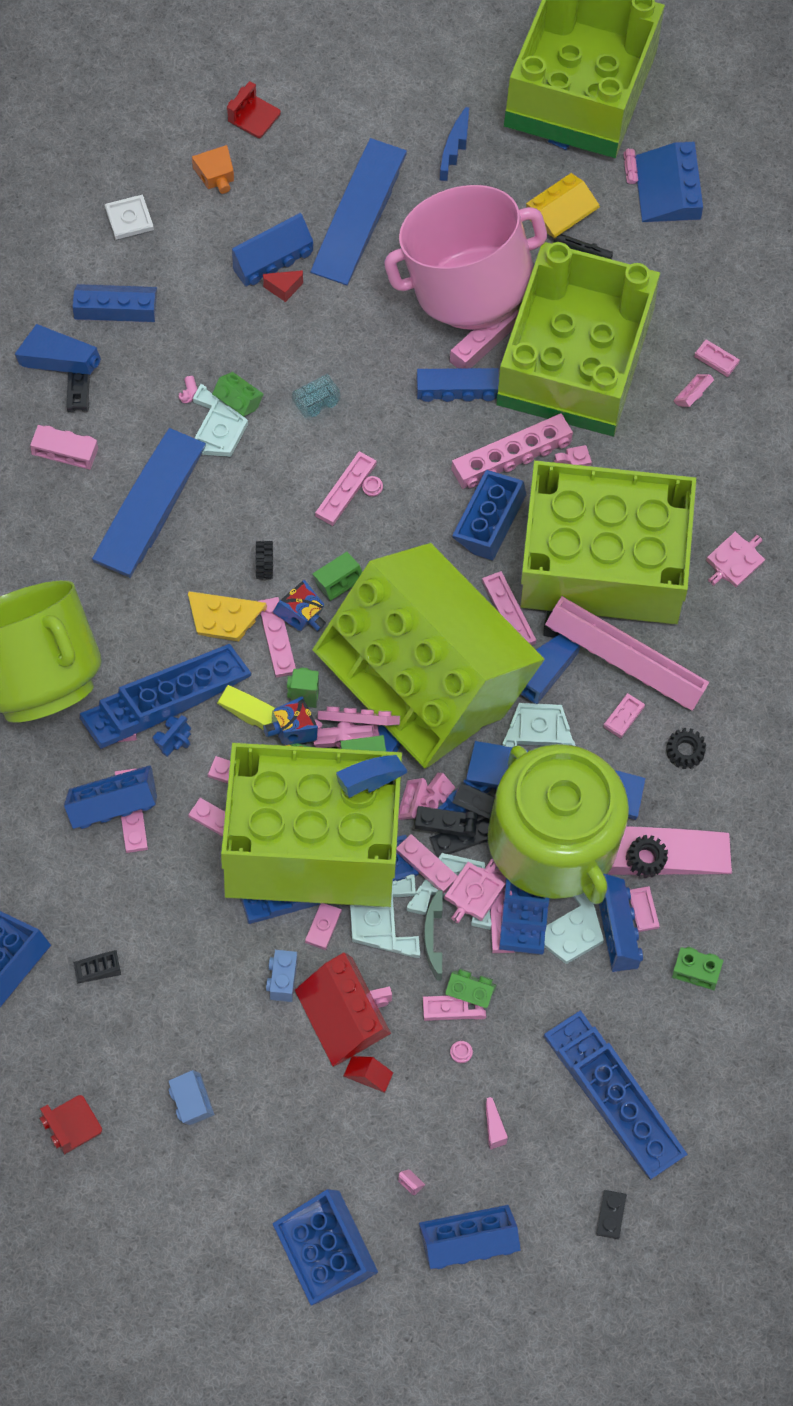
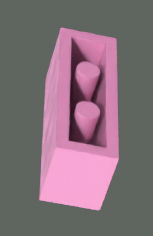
(64, 446)

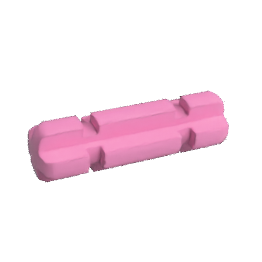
(630, 166)

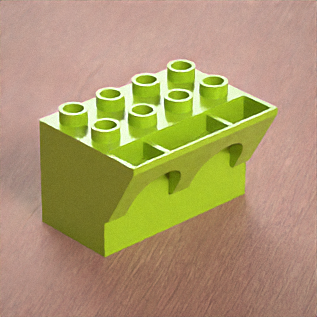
(427, 651)

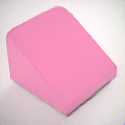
(410, 1181)

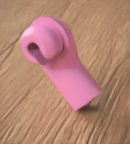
(188, 394)

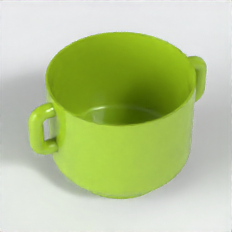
(44, 651)
(558, 821)

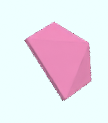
(411, 799)

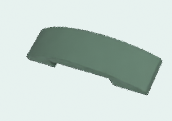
(434, 958)

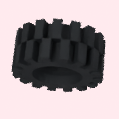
(264, 559)
(686, 737)
(651, 845)

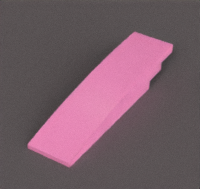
(687, 851)

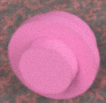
(372, 486)
(461, 1052)

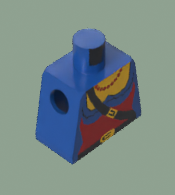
(301, 608)
(292, 723)

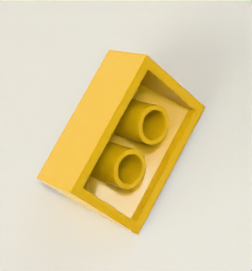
(564, 204)

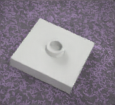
(129, 217)

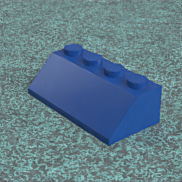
(272, 250)
(114, 303)
(490, 514)
(111, 797)
(618, 926)
(470, 1237)

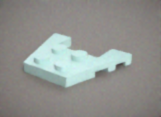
(221, 427)
(538, 726)
(421, 900)
(376, 924)
(574, 932)

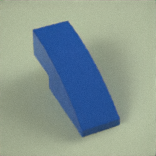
(370, 774)

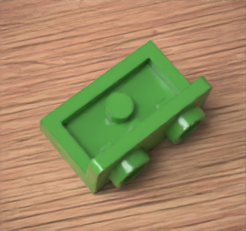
(471, 989)

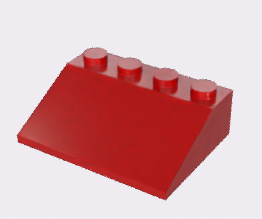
(341, 1009)

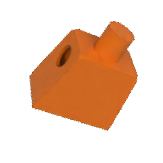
(215, 168)

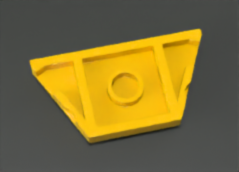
(223, 616)

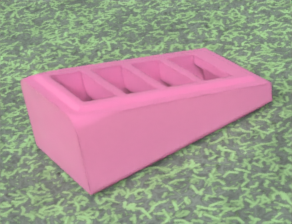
(496, 1132)

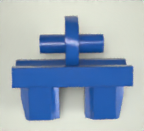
(175, 737)

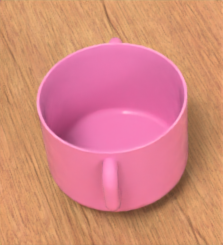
(467, 255)

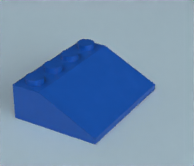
(669, 183)
(19, 952)
(325, 1247)

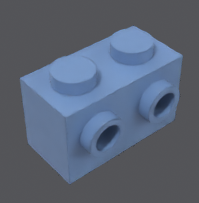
(283, 975)
(190, 1098)

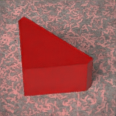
(283, 283)
(368, 1072)

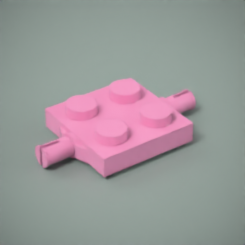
(735, 559)
(474, 891)

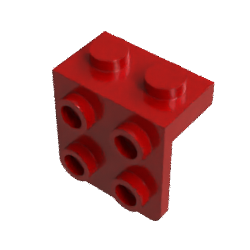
(251, 112)
(70, 1124)

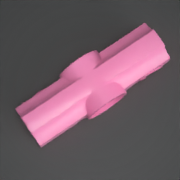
(344, 731)

